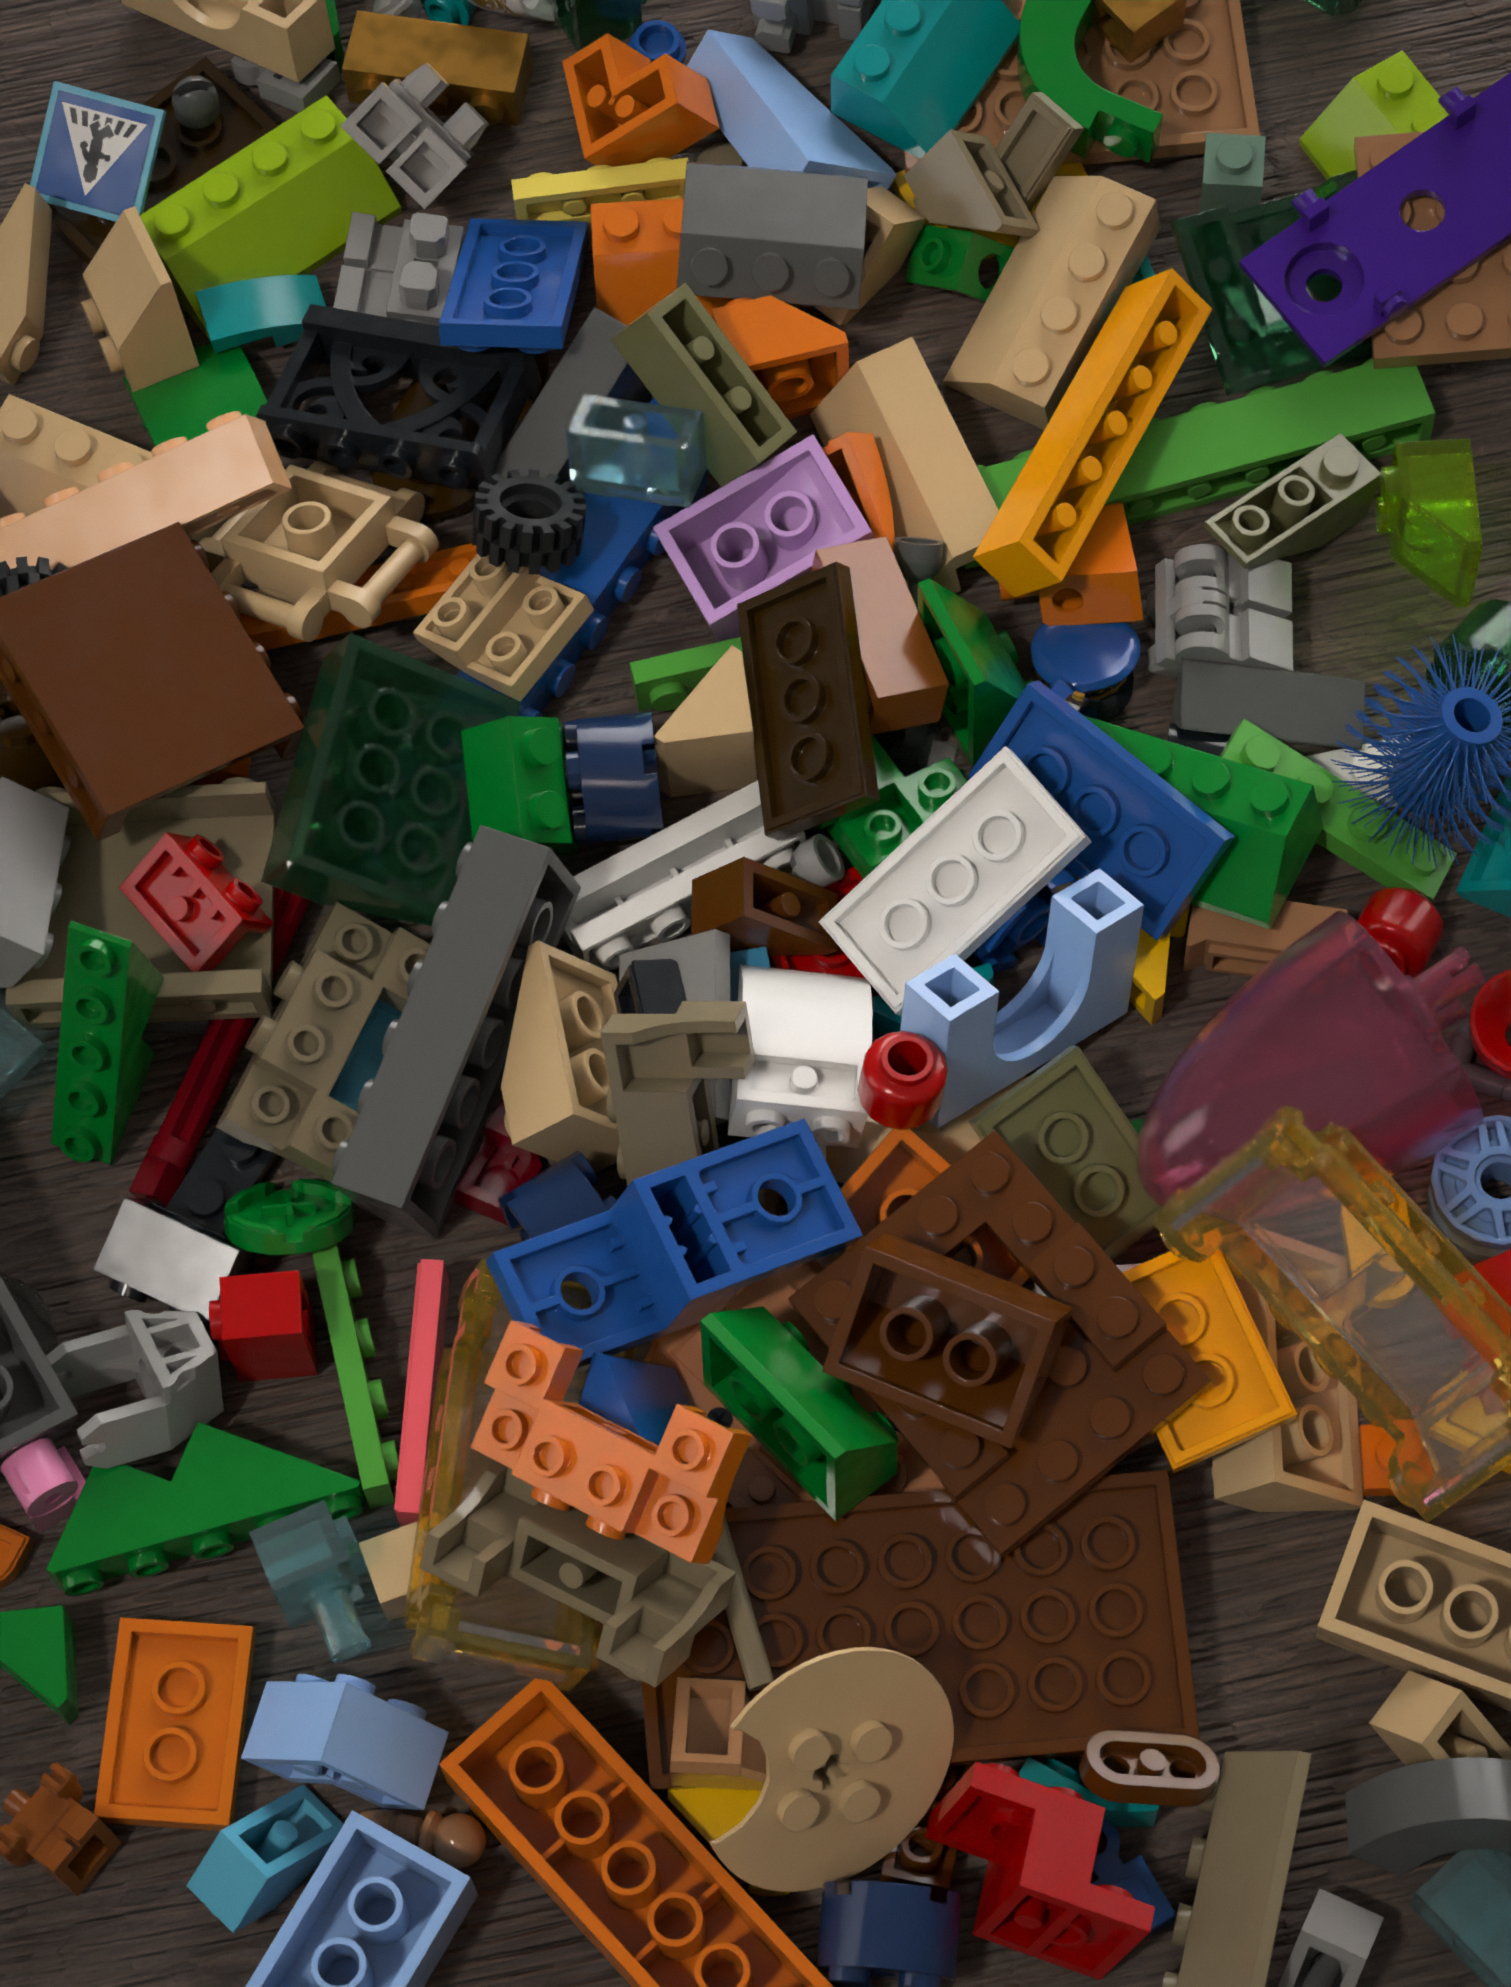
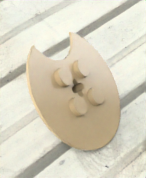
(849, 1767)

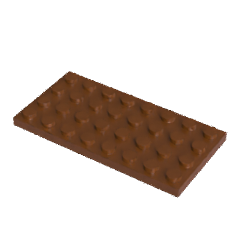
(1029, 1647)

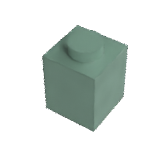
(1232, 171)

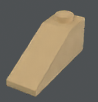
(23, 281)

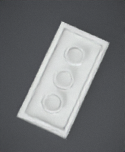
(955, 877)

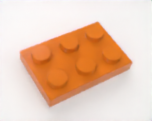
(175, 1724)

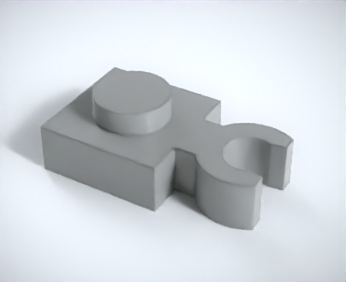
(284, 90)

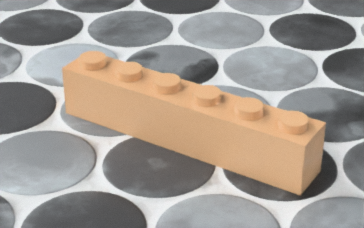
(182, 483)

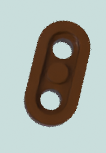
(1149, 1768)

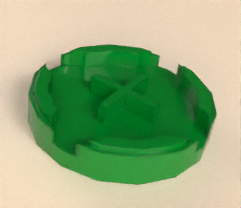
(288, 1219)

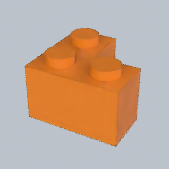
(634, 106)

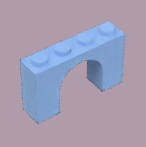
(1071, 995)

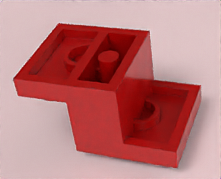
(1039, 1870)

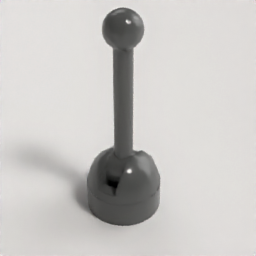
(918, 560)

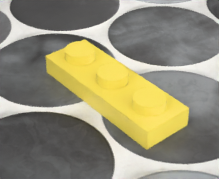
(571, 193)

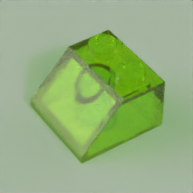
(1433, 515)

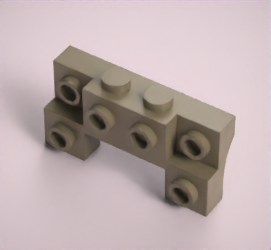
(304, 1046)
(662, 1085)
(638, 1590)

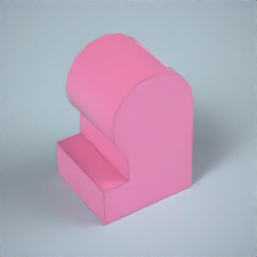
(44, 1482)

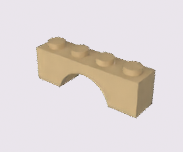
(274, 34)

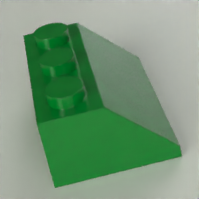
(795, 1409)

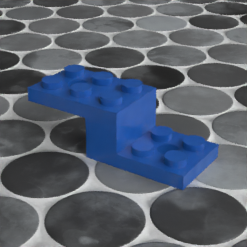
(679, 1244)

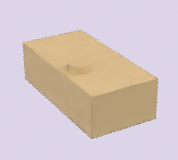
(1424, 1603)

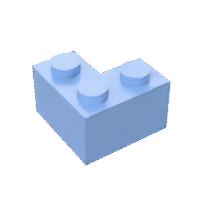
(346, 1739)

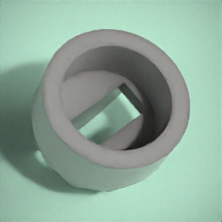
(817, 861)

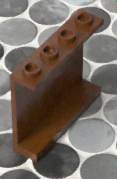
(139, 676)

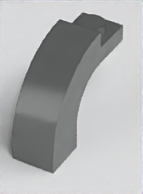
(1430, 1811)

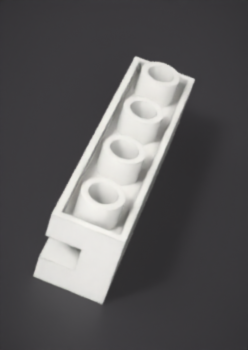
(649, 886)

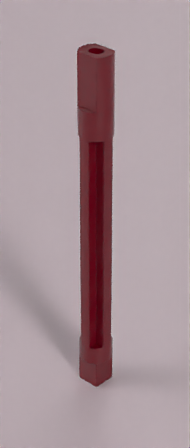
(206, 1077)

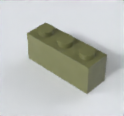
(695, 367)

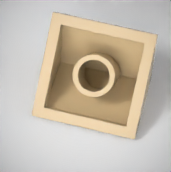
(710, 735)

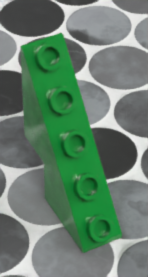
(101, 1048)
(216, 1497)

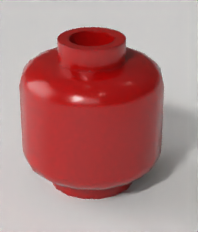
(1404, 927)
(902, 1080)

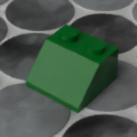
(521, 780)

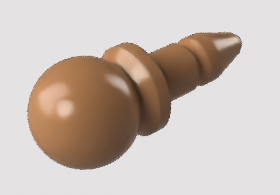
(453, 1839)

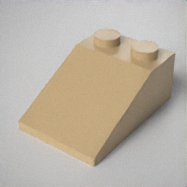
(556, 1059)

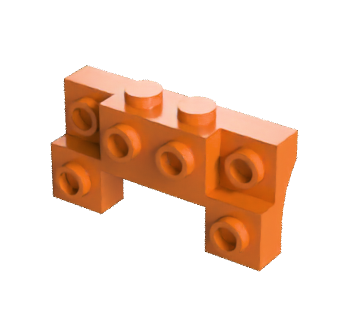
(584, 1461)

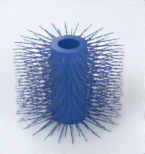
(1439, 753)

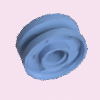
(1456, 1200)

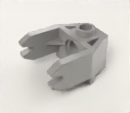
(174, 1369)

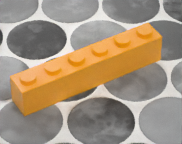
(1092, 434)

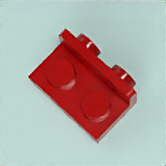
(194, 900)

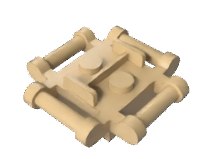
(315, 545)

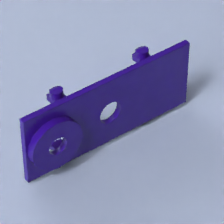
(1368, 245)

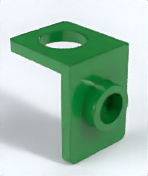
(952, 260)

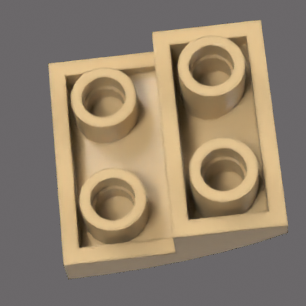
(503, 625)

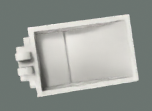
(807, 1053)

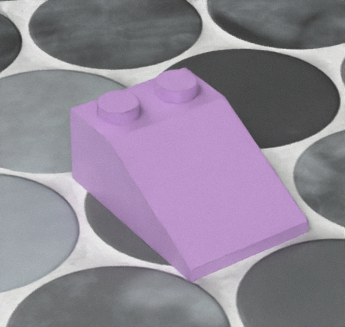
(760, 532)

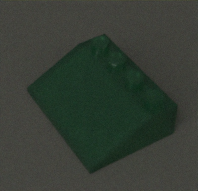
(380, 784)

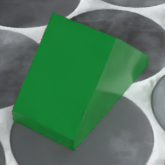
(41, 1656)

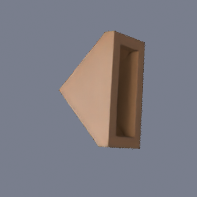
(704, 1744)

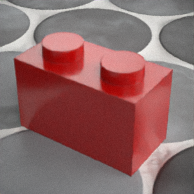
(265, 1326)

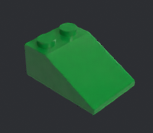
(976, 664)

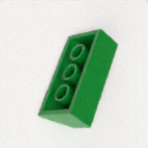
(1266, 812)

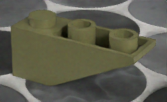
(1299, 506)

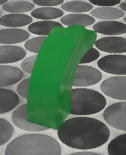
(1048, 64)

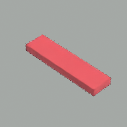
(422, 1373)

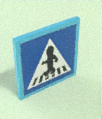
(96, 152)

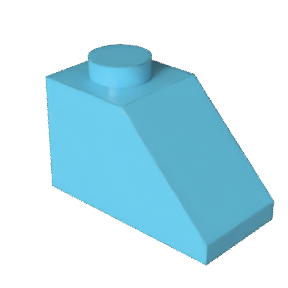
(264, 1857)

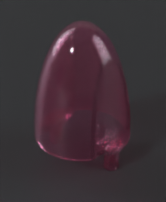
(1326, 1034)

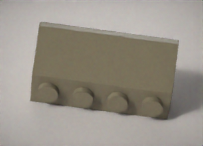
(1240, 1870)

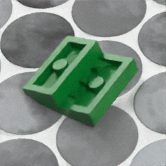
(193, 398)

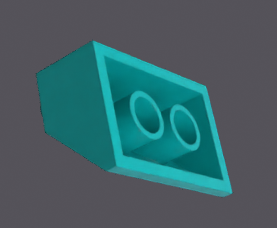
(921, 68)

